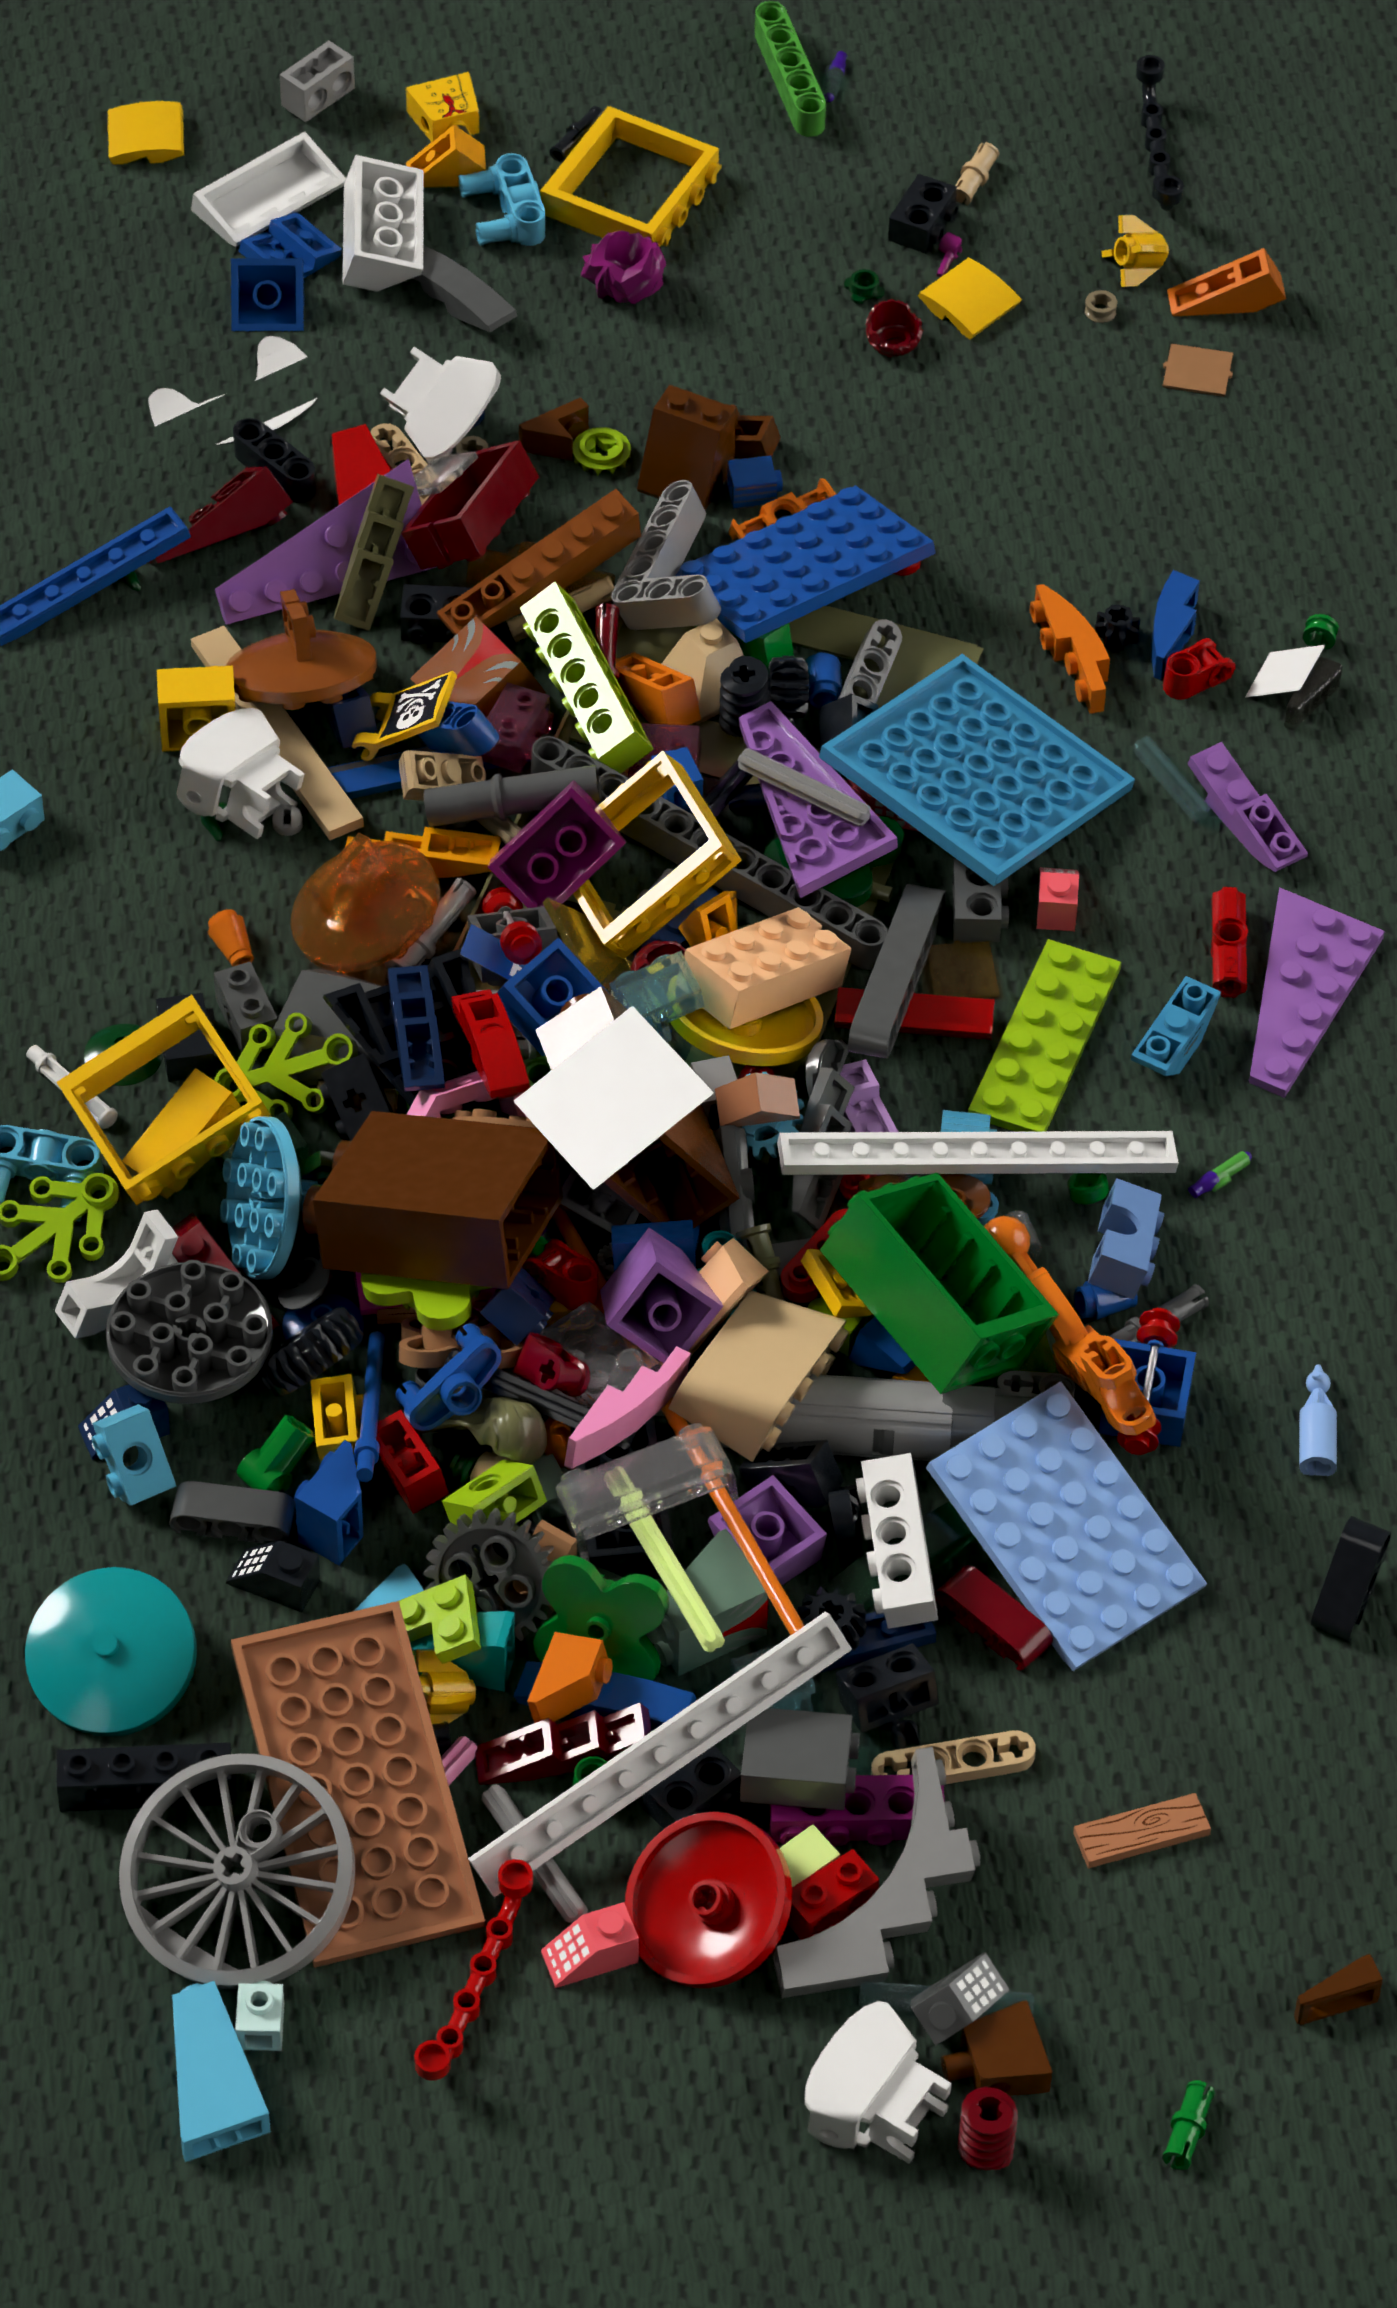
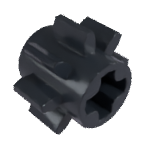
(1117, 626)

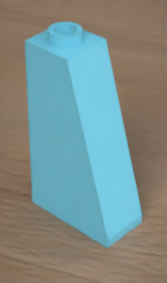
(214, 2080)

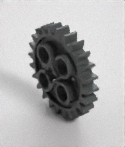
(525, 1563)

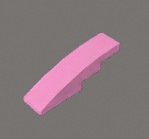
(623, 1412)

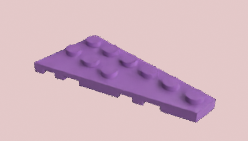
(313, 559)
(814, 841)
(1308, 976)

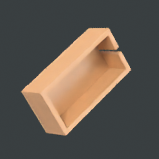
(767, 967)

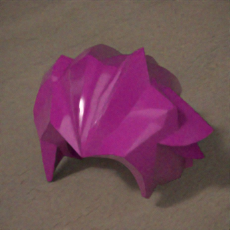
(625, 267)

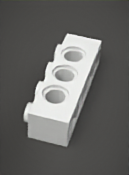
(914, 1598)

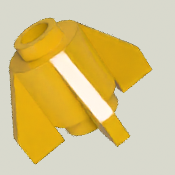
(1139, 250)
(445, 1687)

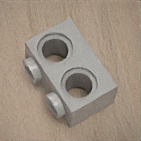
(317, 81)

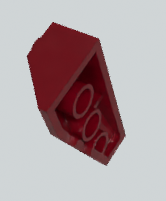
(241, 505)

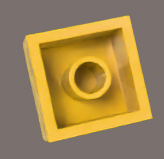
(191, 700)

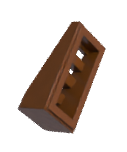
(1343, 1991)

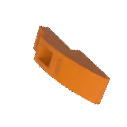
(1075, 641)

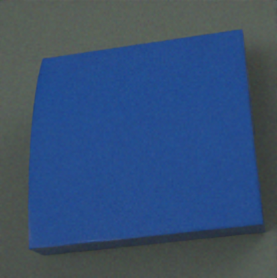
(298, 240)

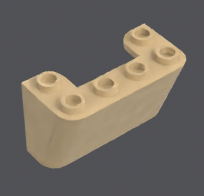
(756, 1371)

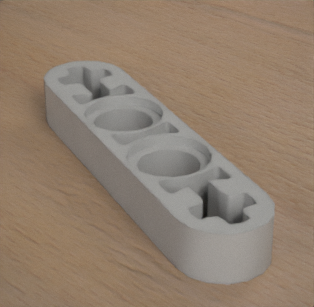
(859, 674)

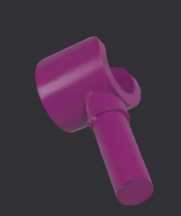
(949, 245)

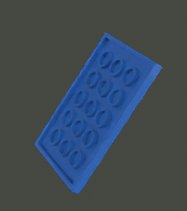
(807, 561)

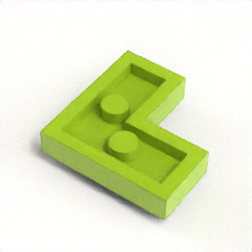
(448, 1614)

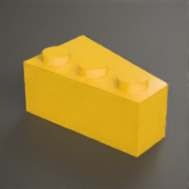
(188, 1113)

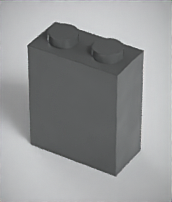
(799, 1759)

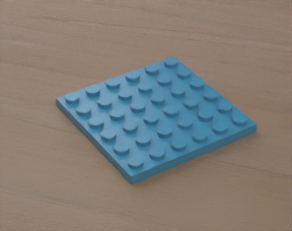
(977, 769)

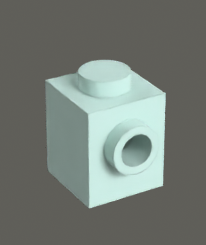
(260, 2016)

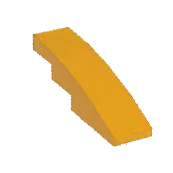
(450, 851)

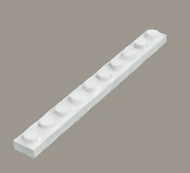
(977, 1152)
(665, 1750)

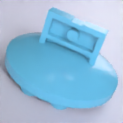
(263, 1197)

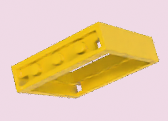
(600, 221)
(679, 886)
(132, 1054)

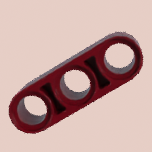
(995, 1616)

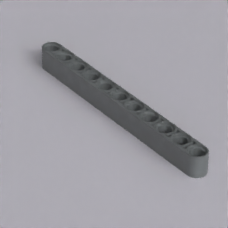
(756, 878)

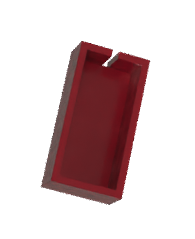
(472, 508)

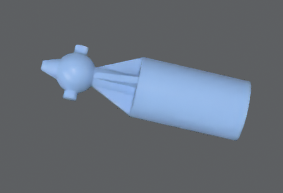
(1318, 1428)

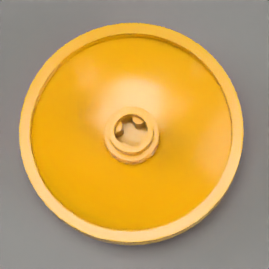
(761, 1042)

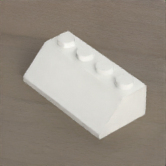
(382, 224)

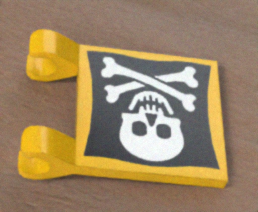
(406, 713)

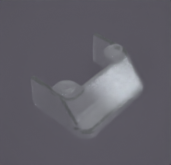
(643, 1483)

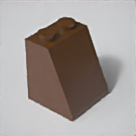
(688, 441)

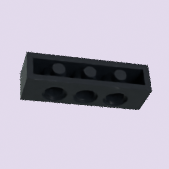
(130, 1775)

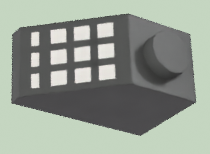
(959, 1998)

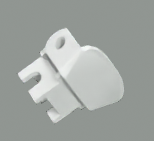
(443, 400)
(244, 756)
(872, 2079)

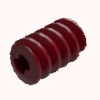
(987, 2129)

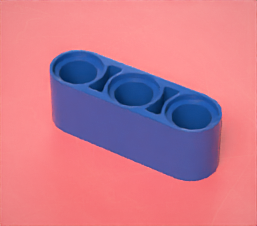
(462, 731)

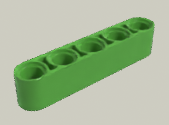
(790, 69)

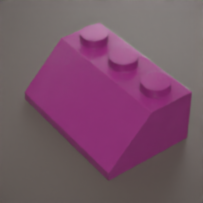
(557, 849)

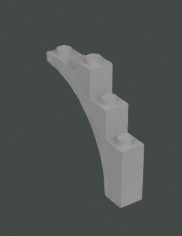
(900, 1907)

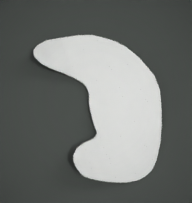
(272, 356)

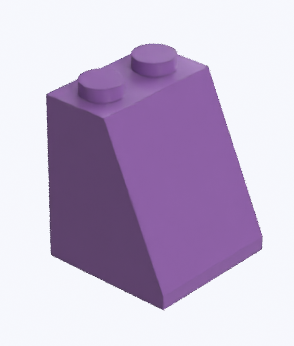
(658, 1298)

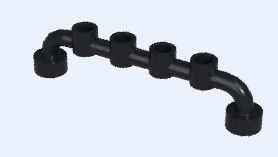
(1166, 188)

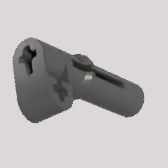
(460, 804)

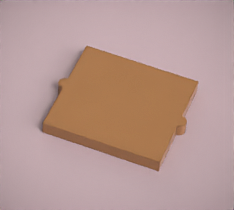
(1197, 370)

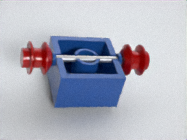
(1162, 1377)

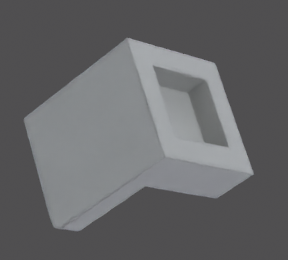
(714, 1073)

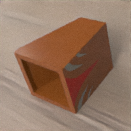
(481, 667)

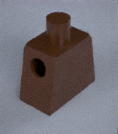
(1002, 2053)

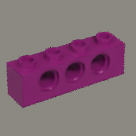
(874, 1796)

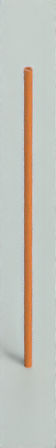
(721, 1496)

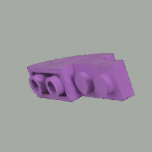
(1243, 811)

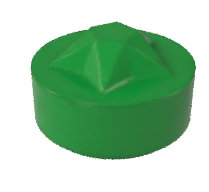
(1088, 1187)

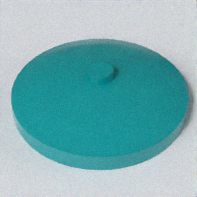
(110, 1651)

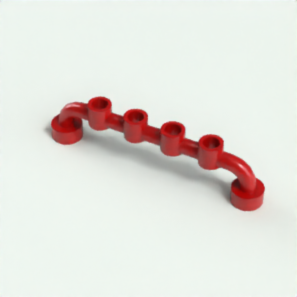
(434, 2056)

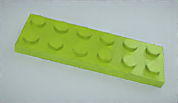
(1045, 1038)

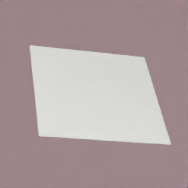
(613, 1097)

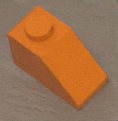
(569, 1676)

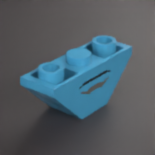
(1178, 1028)

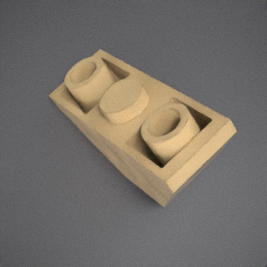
(432, 769)

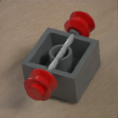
(520, 930)

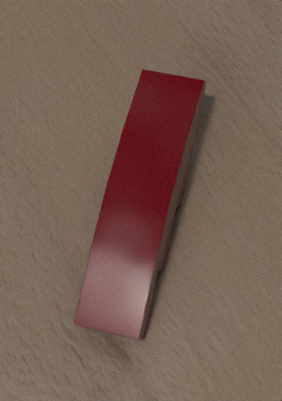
(556, 1749)

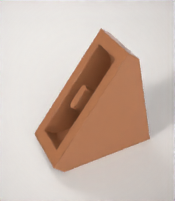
(757, 1100)

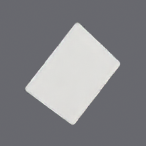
(1285, 671)

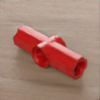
(1229, 942)

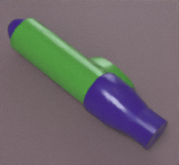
(1221, 1175)

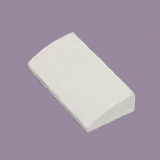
(267, 189)

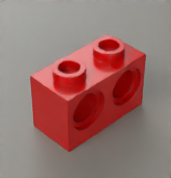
(831, 1895)

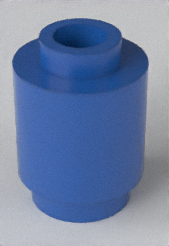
(824, 679)

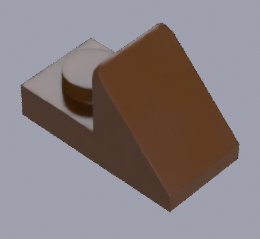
(554, 431)

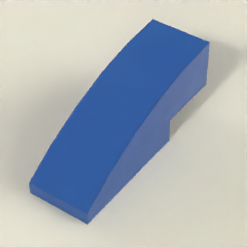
(1173, 619)

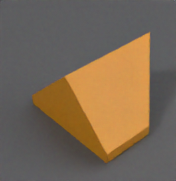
(711, 919)

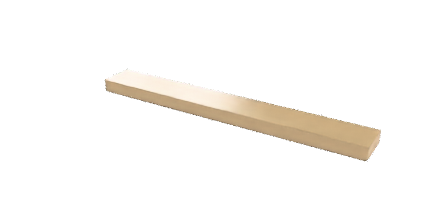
(319, 789)

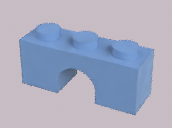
(1128, 1243)

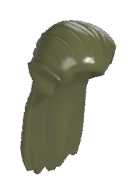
(506, 1425)

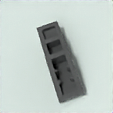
(463, 292)
(824, 1113)

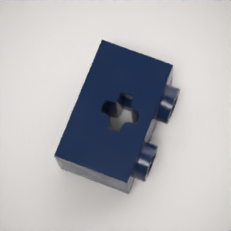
(520, 1308)

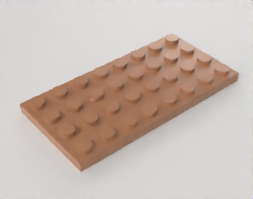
(354, 1717)

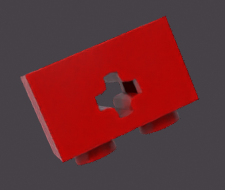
(409, 1463)

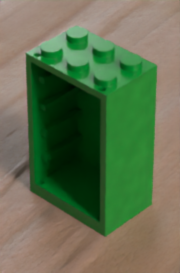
(938, 1282)

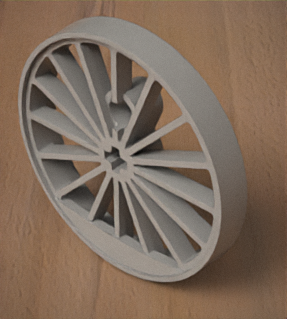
(182, 1954)

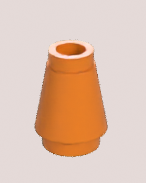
(231, 937)

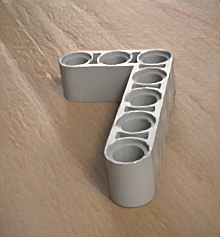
(648, 588)

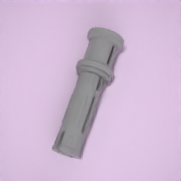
(447, 911)

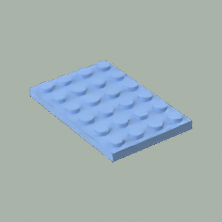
(1066, 1525)

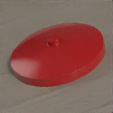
(709, 1899)

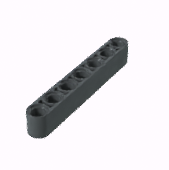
(896, 971)

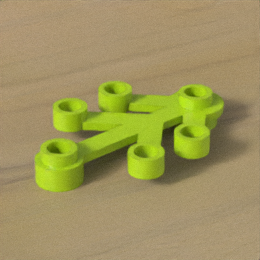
(280, 1068)
(59, 1222)

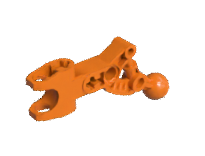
(1079, 1351)

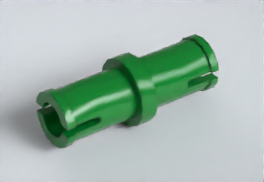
(1188, 2125)

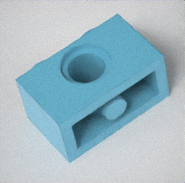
(150, 1472)

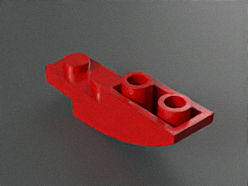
(492, 1042)

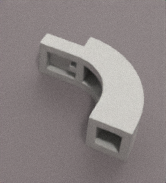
(88, 1300)

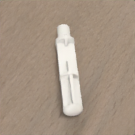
(47, 1064)

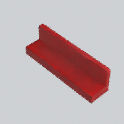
(929, 1014)

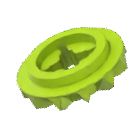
(608, 440)

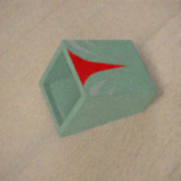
(730, 1595)

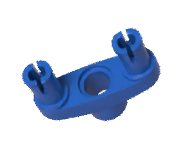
(470, 1368)

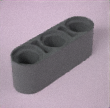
(232, 1511)

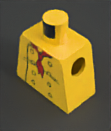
(442, 104)

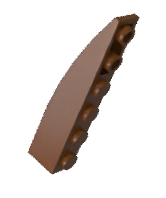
(557, 558)

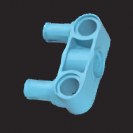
(518, 197)
(46, 1155)

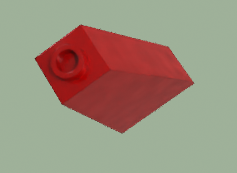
(355, 461)

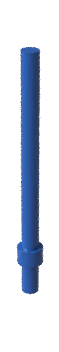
(367, 1447)

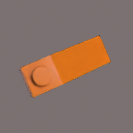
(1233, 288)
(658, 691)

